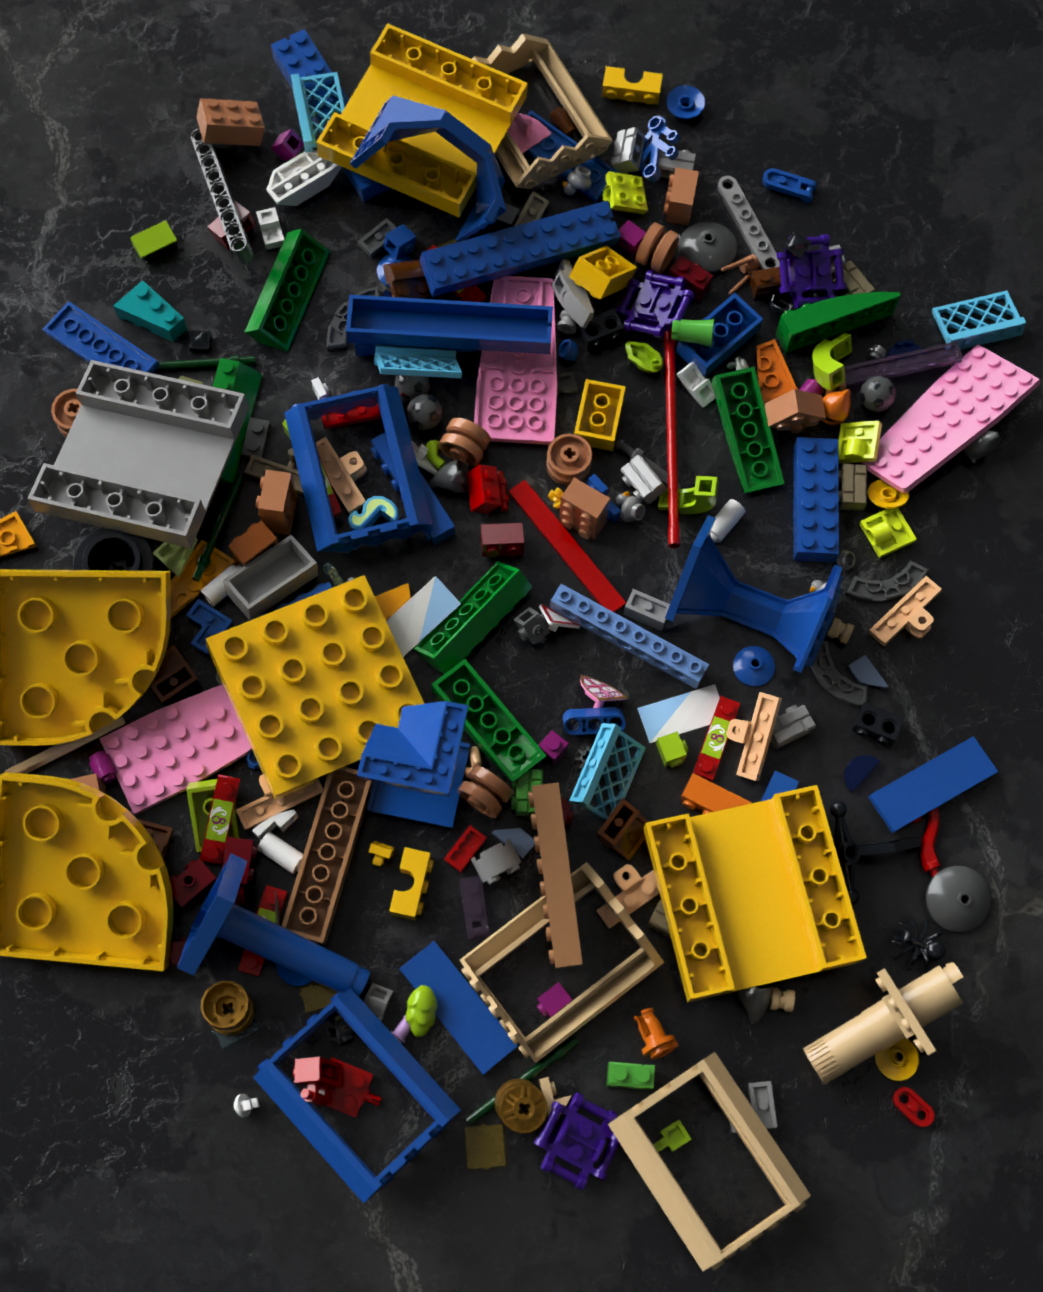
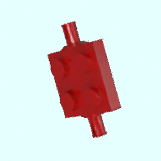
(354, 1090)

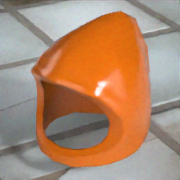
(837, 406)

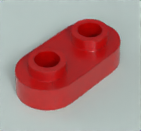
(913, 1106)

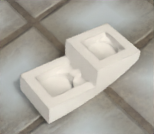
(270, 228)
(696, 384)
(281, 820)

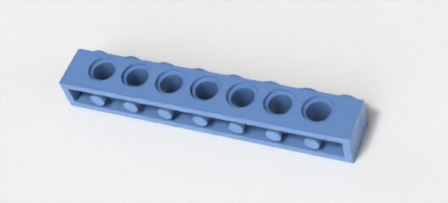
(629, 636)

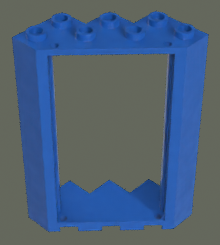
(313, 481)
(317, 1128)

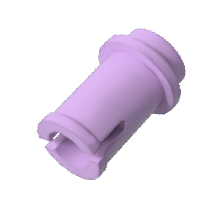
(402, 1030)

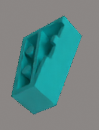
(150, 311)

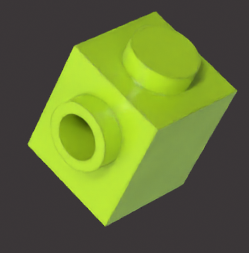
(672, 749)

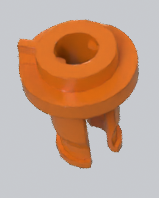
(654, 1035)

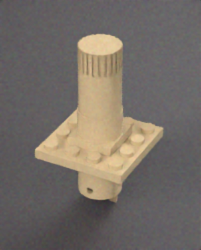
(887, 1022)

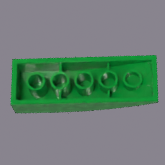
(833, 317)
(747, 429)
(489, 721)

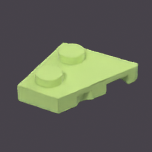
(174, 556)

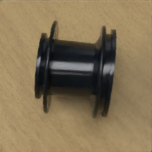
(105, 545)

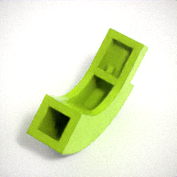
(825, 356)
(695, 499)

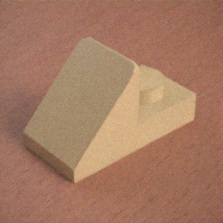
(549, 1090)

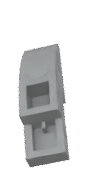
(572, 297)

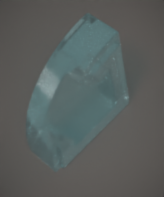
(330, 569)

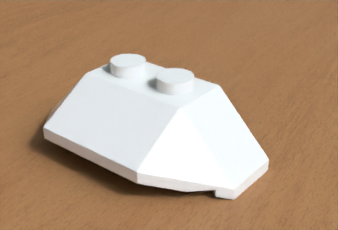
(301, 178)

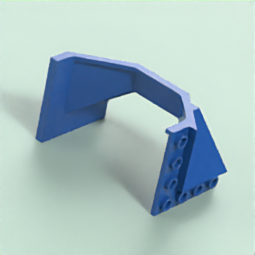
(406, 118)
(712, 590)
(418, 764)

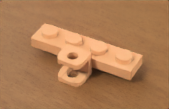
(343, 473)
(908, 613)
(755, 735)
(266, 807)
(634, 893)

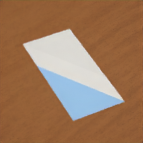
(421, 614)
(679, 713)

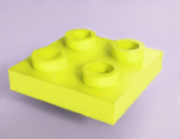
(625, 193)
(859, 441)
(887, 531)

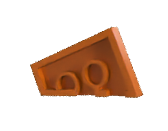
(773, 372)

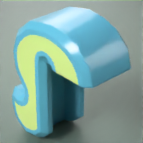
(372, 510)

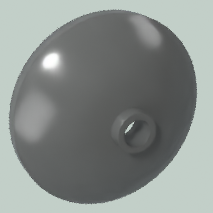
(711, 253)
(945, 902)

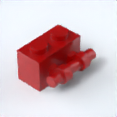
(487, 489)
(318, 1076)

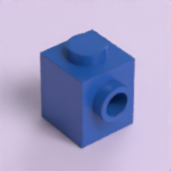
(399, 241)

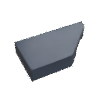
(866, 673)
(520, 840)

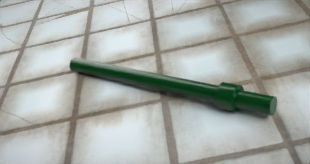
(203, 362)
(204, 559)
(558, 1053)

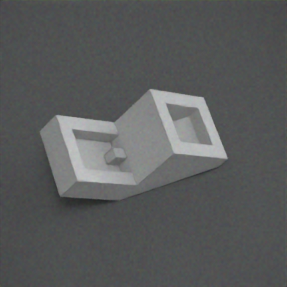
(378, 1000)

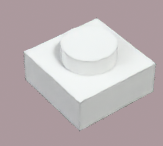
(321, 390)

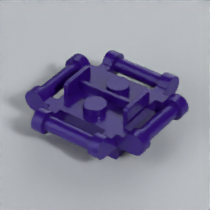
(811, 272)
(656, 304)
(577, 1141)

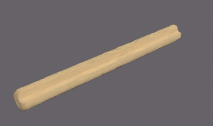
(61, 749)

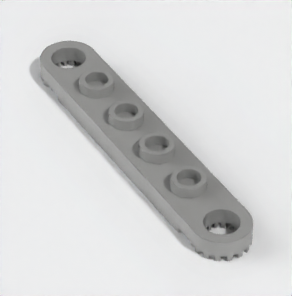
(747, 222)

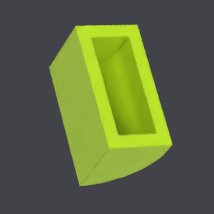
(153, 239)

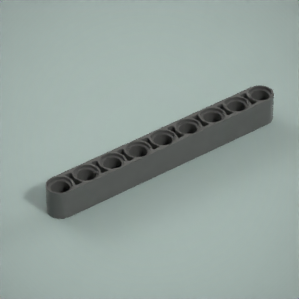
(223, 198)

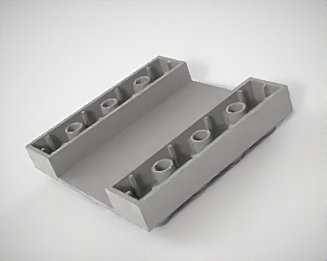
(142, 454)

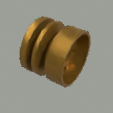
(223, 996)
(507, 1105)

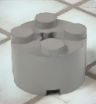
(497, 861)

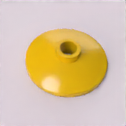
(886, 496)
(895, 1068)

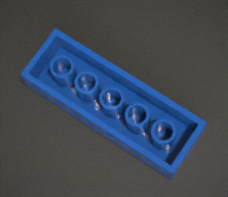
(815, 500)

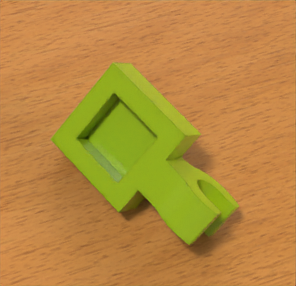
(673, 1137)

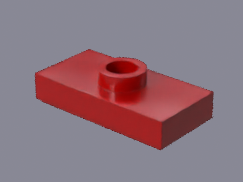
(465, 849)

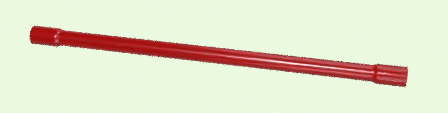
(674, 536)

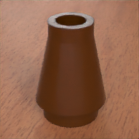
(561, 120)

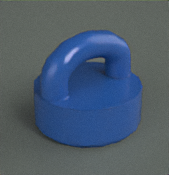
(568, 350)

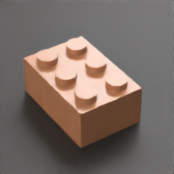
(230, 122)
(277, 501)
(583, 509)

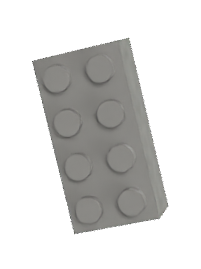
(270, 577)

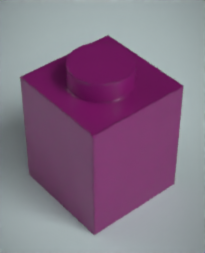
(287, 145)
(630, 237)
(553, 747)
(553, 1000)

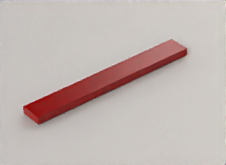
(566, 547)

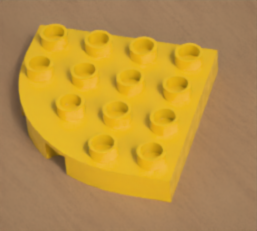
(77, 649)
(79, 877)

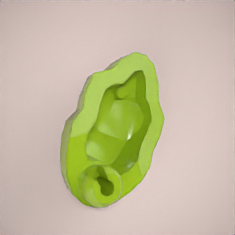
(644, 356)
(421, 1010)

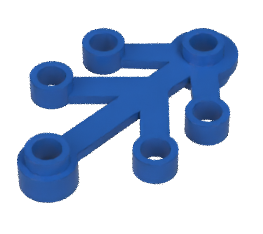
(657, 126)

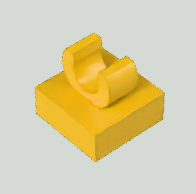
(381, 851)

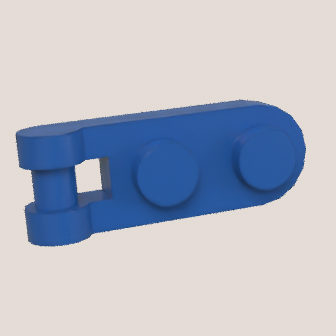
(789, 184)

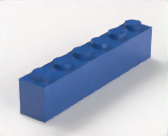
(442, 524)

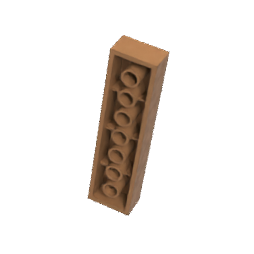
(327, 855)
(557, 875)

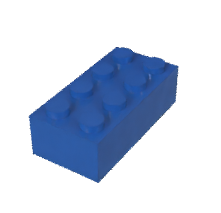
(733, 326)

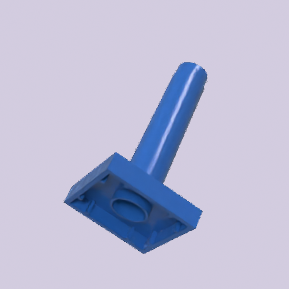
(235, 924)

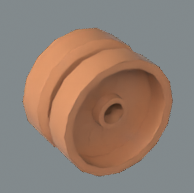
(657, 248)
(65, 410)
(464, 441)
(568, 458)
(485, 791)

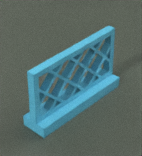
(304, 108)
(984, 332)
(417, 361)
(597, 765)

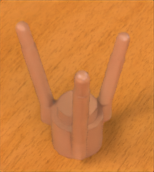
(746, 265)

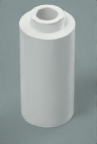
(726, 520)
(215, 590)
(280, 852)

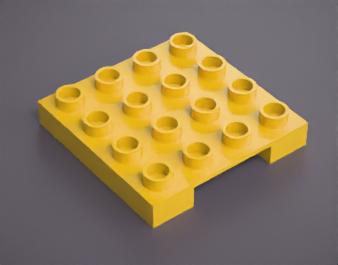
(435, 76)
(313, 682)
(753, 894)

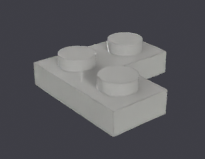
(763, 1103)

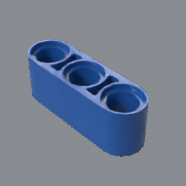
(584, 715)

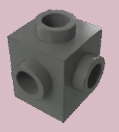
(531, 626)

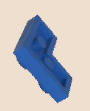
(597, 484)
(210, 621)

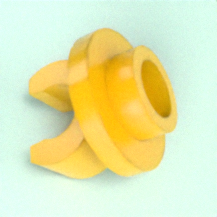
(555, 496)

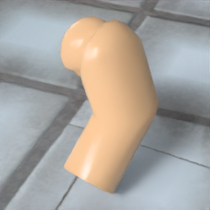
(475, 759)

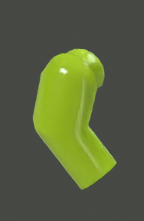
(432, 454)

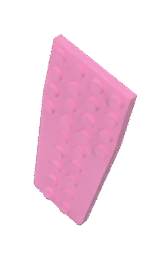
(519, 389)
(950, 417)
(176, 747)

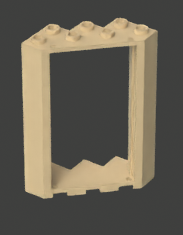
(595, 137)
(585, 1005)
(667, 1190)

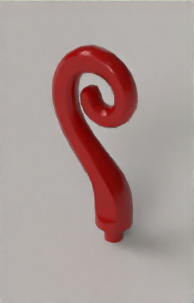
(927, 851)

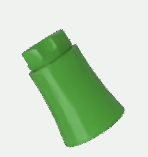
(693, 331)

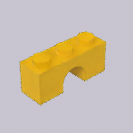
(617, 87)
(408, 903)

